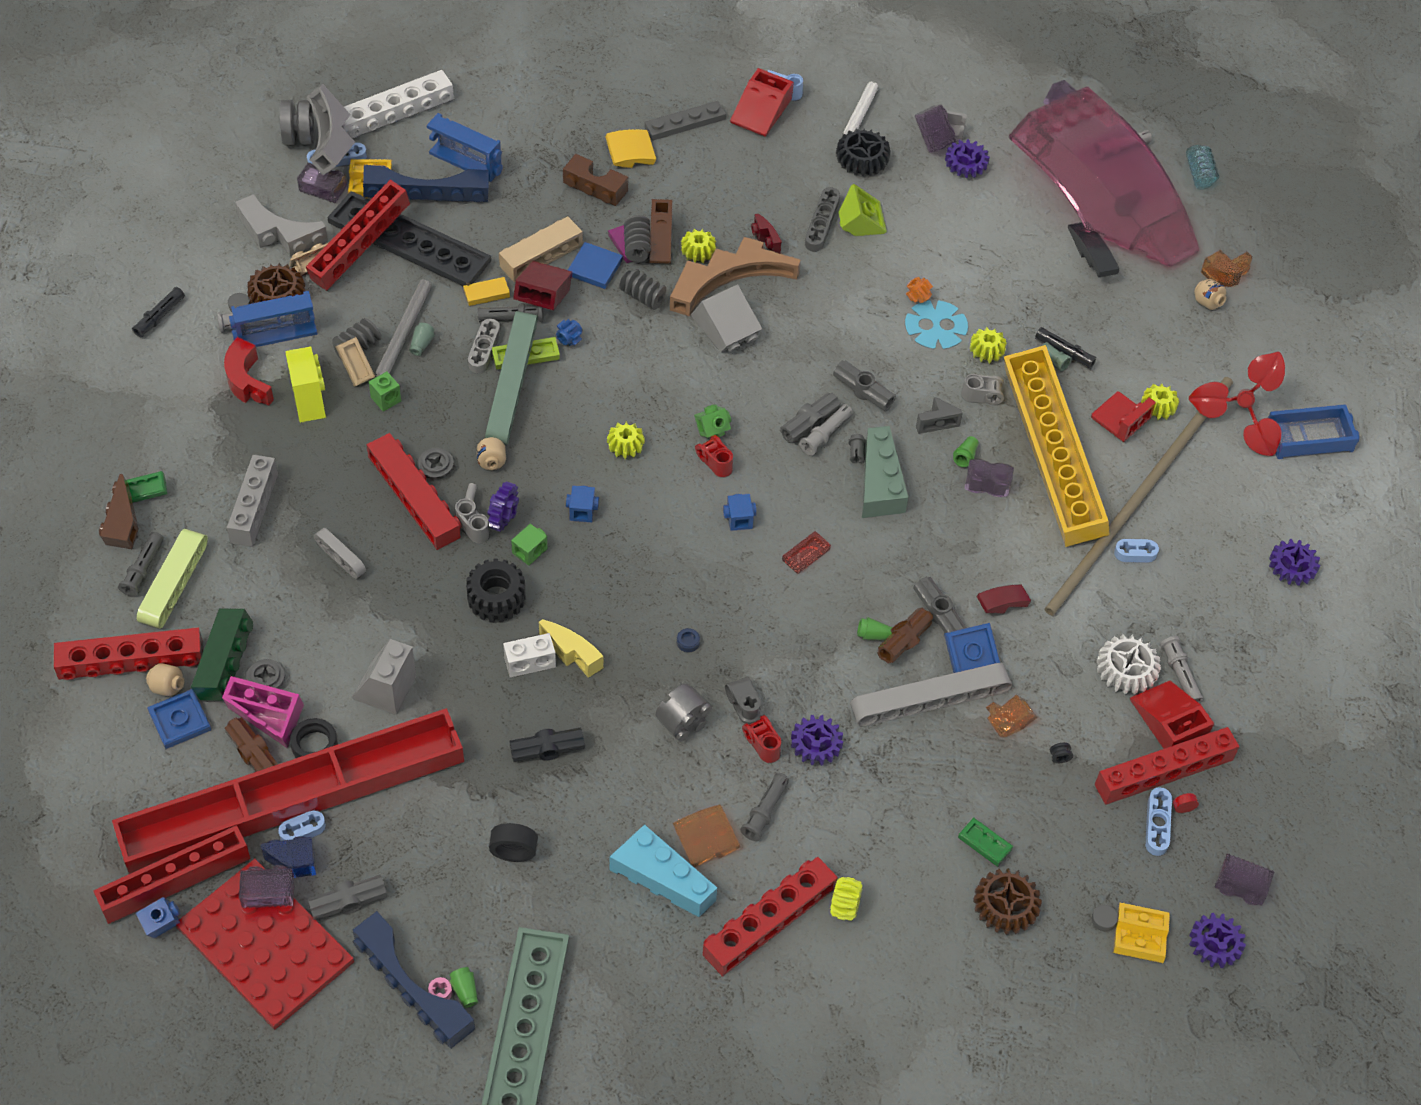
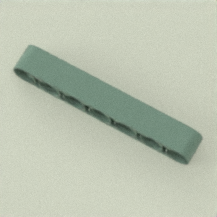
(511, 376)

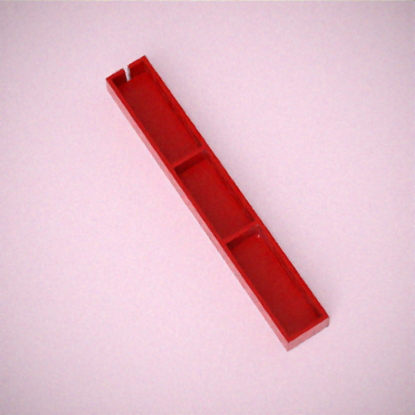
(291, 788)

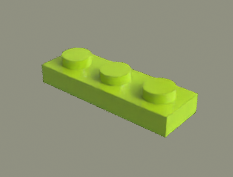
(541, 351)

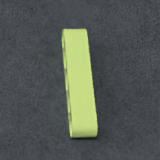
(172, 578)

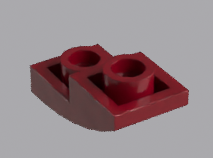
(766, 233)
(1000, 598)

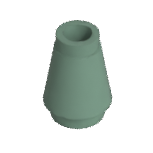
(421, 338)

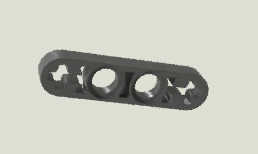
(824, 219)

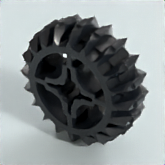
(863, 152)

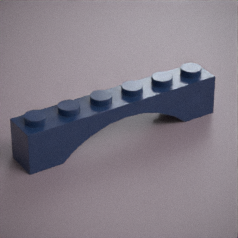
(469, 185)
(445, 1016)

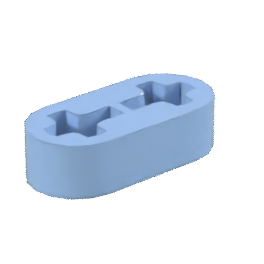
(1136, 550)
(301, 825)

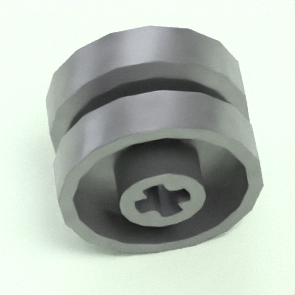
(296, 122)

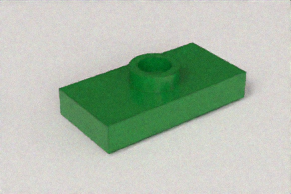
(147, 486)
(985, 842)

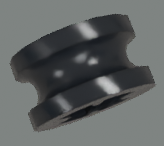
(1061, 752)

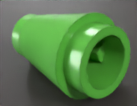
(965, 452)
(873, 630)
(464, 986)

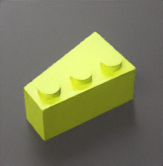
(306, 383)

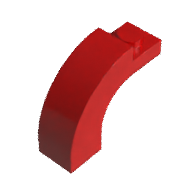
(237, 362)

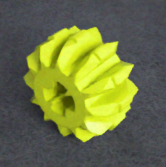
(698, 245)
(988, 345)
(1165, 400)
(625, 440)
(846, 898)

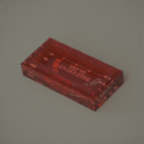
(806, 552)

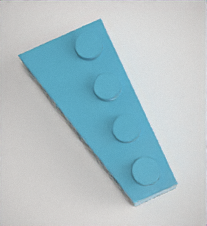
(662, 870)

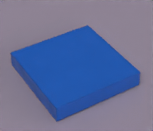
(595, 265)
(971, 647)
(179, 719)

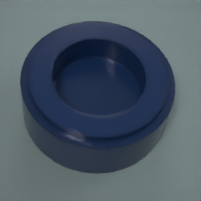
(688, 640)

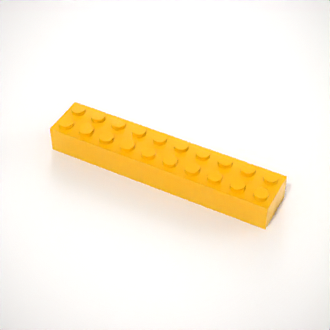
(1056, 446)

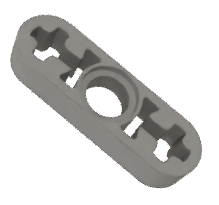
(482, 337)
(340, 553)

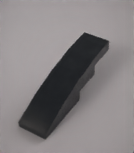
(1094, 250)

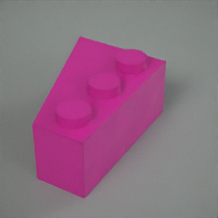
(265, 707)

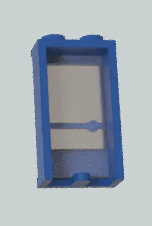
(464, 146)
(274, 320)
(1315, 431)

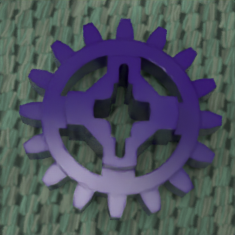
(967, 158)
(503, 506)
(1294, 562)
(816, 740)
(1217, 940)

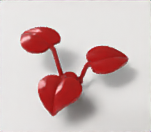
(1212, 400)

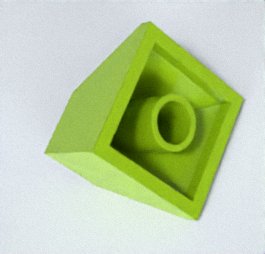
(861, 213)

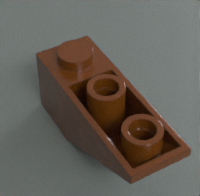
(661, 231)
(120, 522)

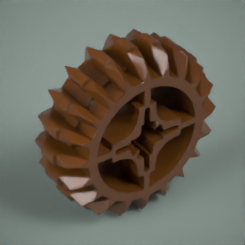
(274, 283)
(988, 902)

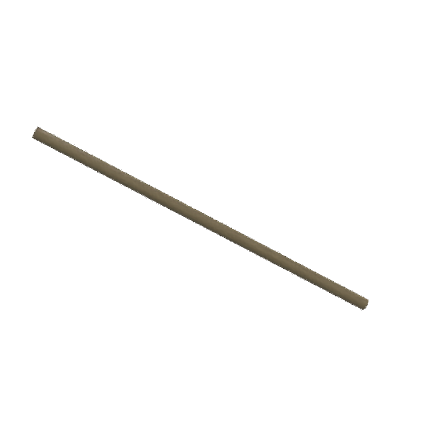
(1127, 510)

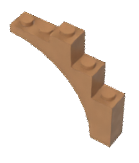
(724, 267)

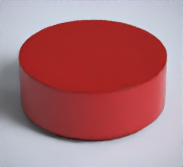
(1185, 803)

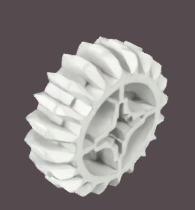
(1140, 673)

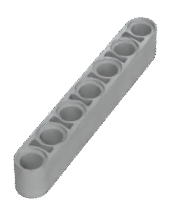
(930, 694)

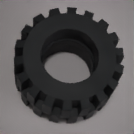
(496, 575)

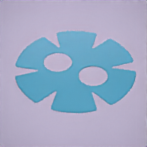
(943, 311)

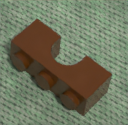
(608, 188)

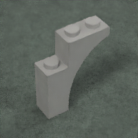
(333, 139)
(269, 228)

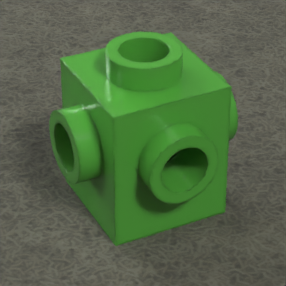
(713, 421)

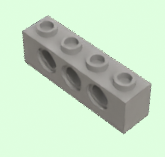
(252, 500)

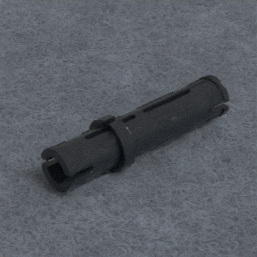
(151, 318)
(1067, 348)

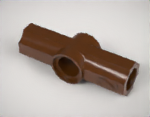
(905, 635)
(249, 745)

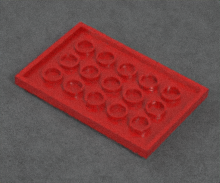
(266, 953)

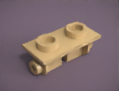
(301, 259)

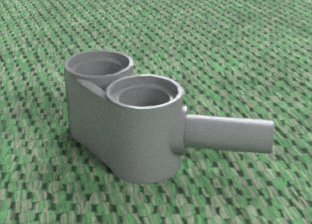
(472, 519)

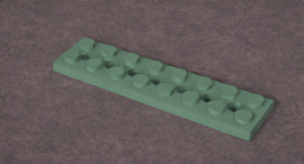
(513, 1014)

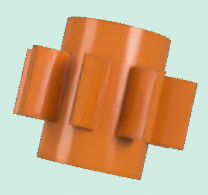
(919, 290)

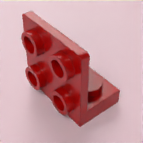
(1122, 415)

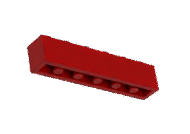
(414, 491)
(172, 874)

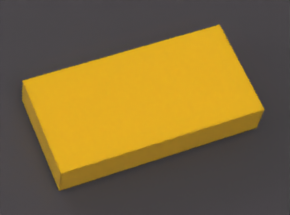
(486, 291)

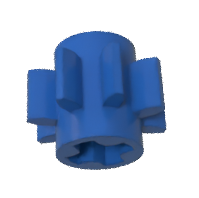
(569, 332)

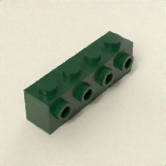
(222, 653)

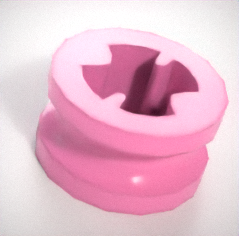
(440, 983)

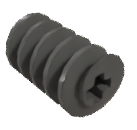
(637, 238)
(643, 289)
(364, 332)

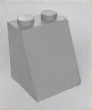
(727, 319)
(388, 677)

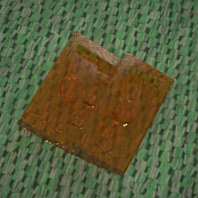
(706, 835)

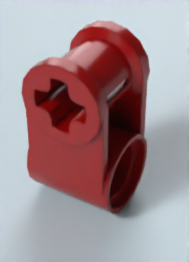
(716, 456)
(762, 735)

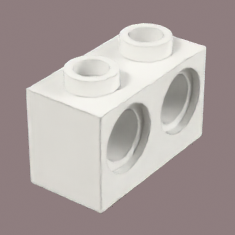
(529, 655)

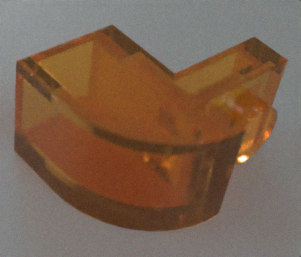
(1224, 270)
(1011, 716)

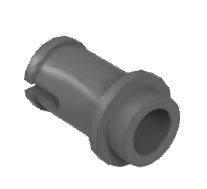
(857, 444)

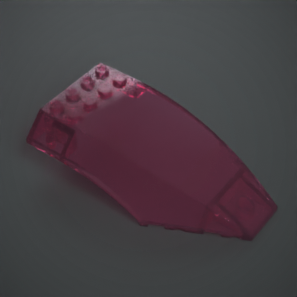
(1108, 175)

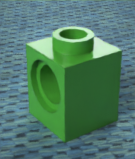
(385, 391)
(529, 544)

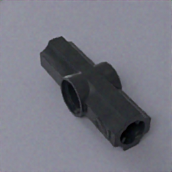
(547, 744)

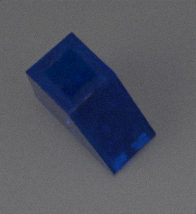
(292, 853)

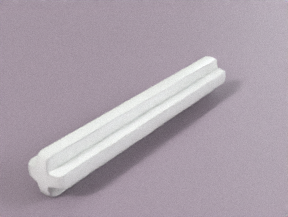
(861, 107)

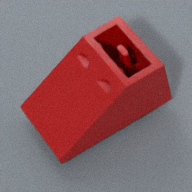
(762, 102)
(1172, 714)

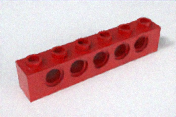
(358, 235)
(118, 647)
(1166, 765)
(726, 958)

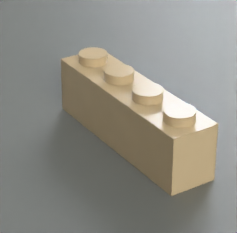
(541, 247)

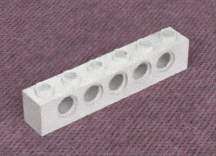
(398, 103)

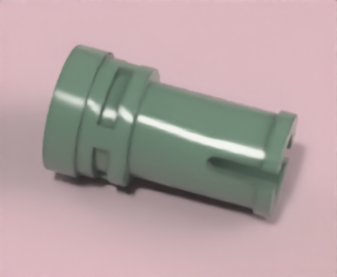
(1058, 358)

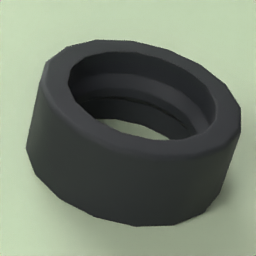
(311, 726)
(513, 842)

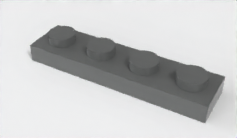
(685, 120)

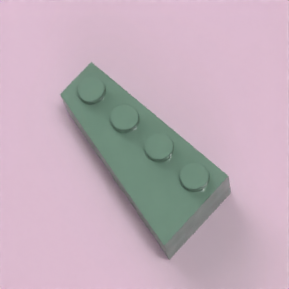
(883, 480)

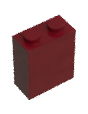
(542, 285)

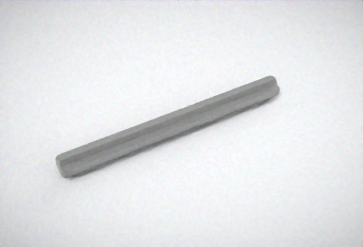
(404, 327)

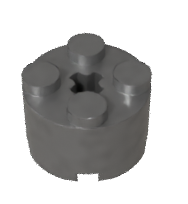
(683, 712)

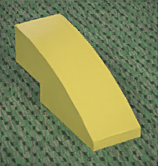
(573, 648)

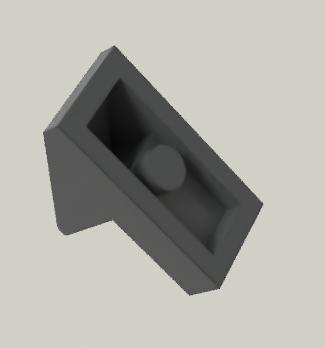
(941, 417)

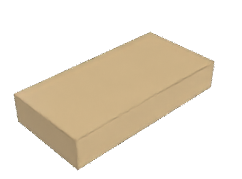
(355, 361)

